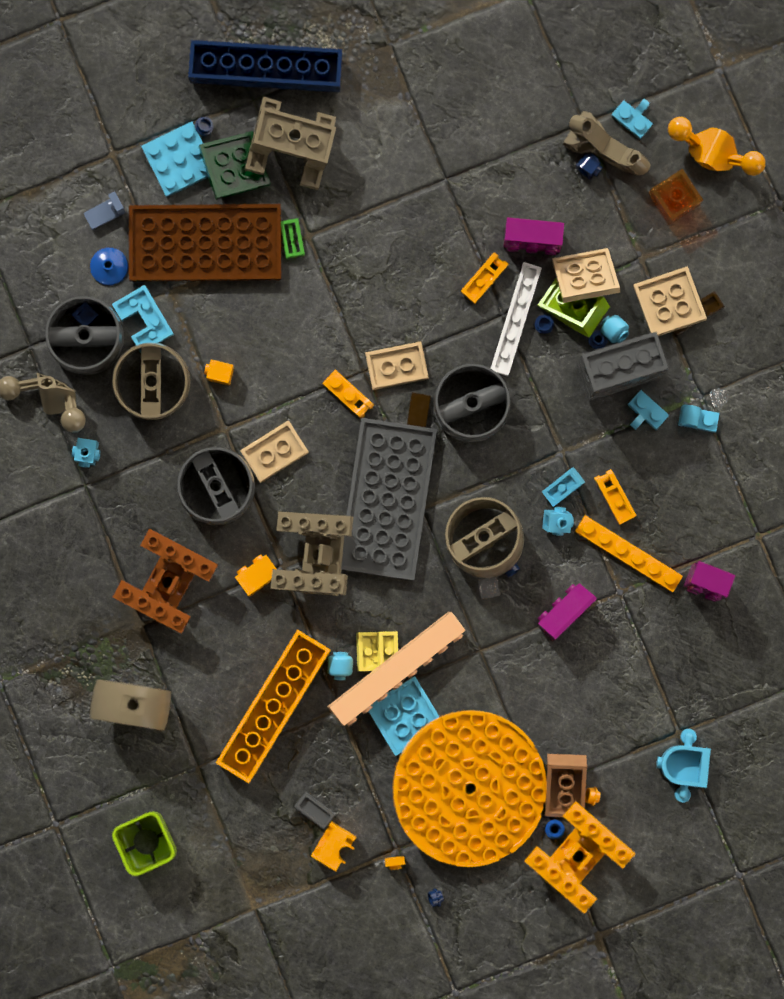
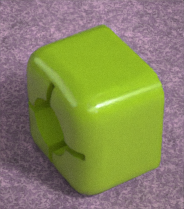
(135, 861)

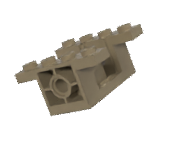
(273, 134)
(322, 553)

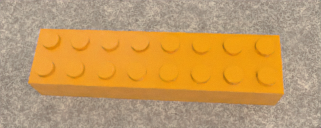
(273, 706)

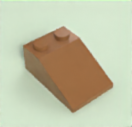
(565, 783)

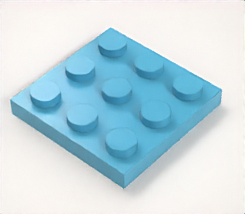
(176, 159)
(403, 714)

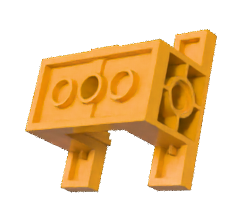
(593, 841)

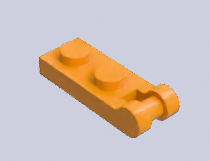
(484, 278)
(347, 393)
(615, 497)

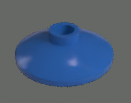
(110, 275)

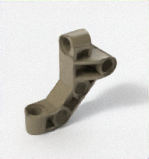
(590, 136)

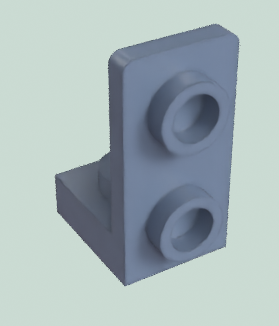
(105, 211)

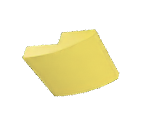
(375, 648)

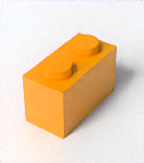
(256, 575)

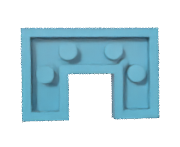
(142, 302)

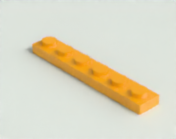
(628, 553)

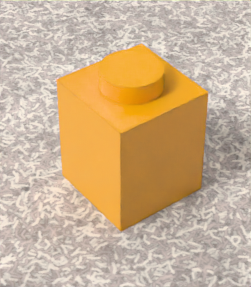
(219, 372)

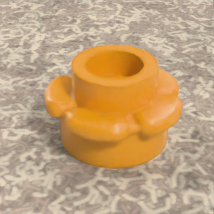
(592, 796)

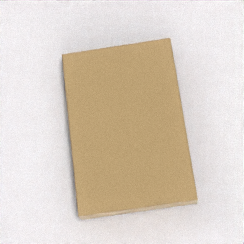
(396, 366)
(274, 451)

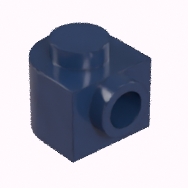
(589, 166)

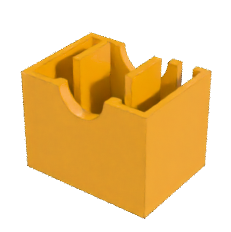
(330, 845)

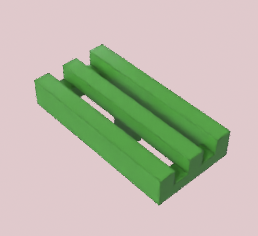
(295, 254)

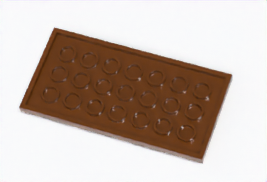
(205, 242)

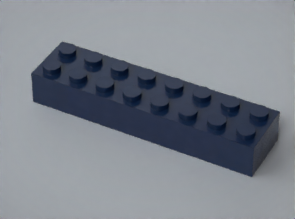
(265, 66)

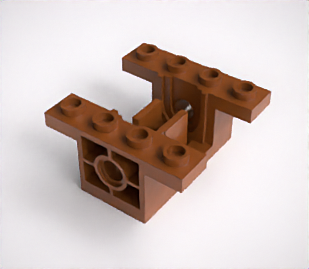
(174, 563)

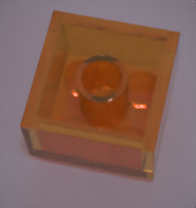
(675, 196)

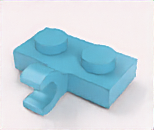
(632, 118)
(647, 411)

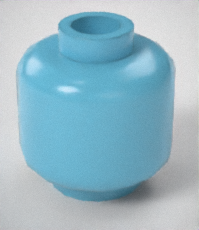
(614, 329)
(340, 665)

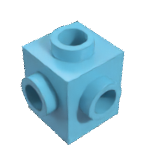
(83, 446)
(558, 521)

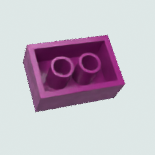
(533, 236)
(709, 581)

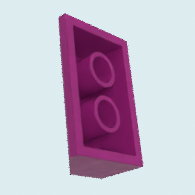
(565, 611)

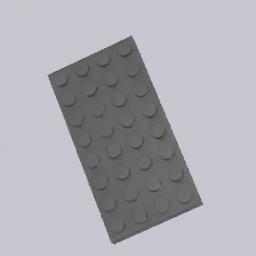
(388, 498)

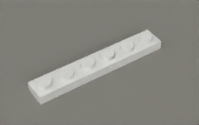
(515, 319)

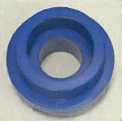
(561, 829)

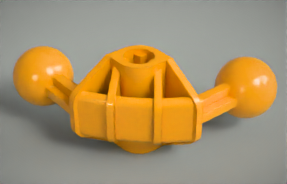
(715, 148)

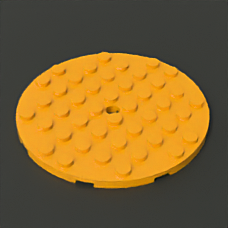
(433, 780)

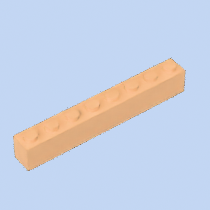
(396, 668)

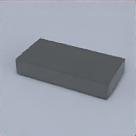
(315, 810)

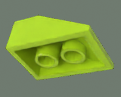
(579, 315)

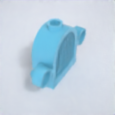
(685, 765)

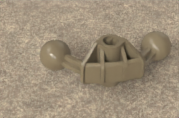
(55, 398)

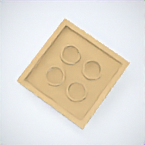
(586, 275)
(670, 302)

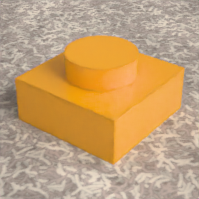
(394, 862)

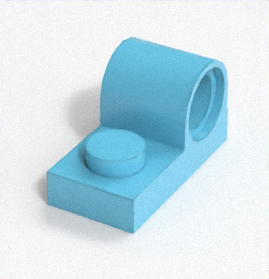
(695, 418)
(563, 486)

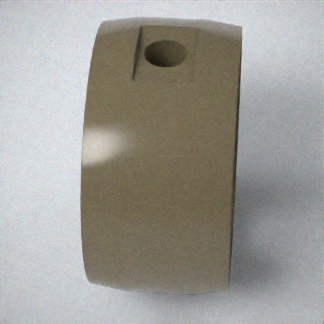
(150, 367)
(471, 544)
(130, 704)

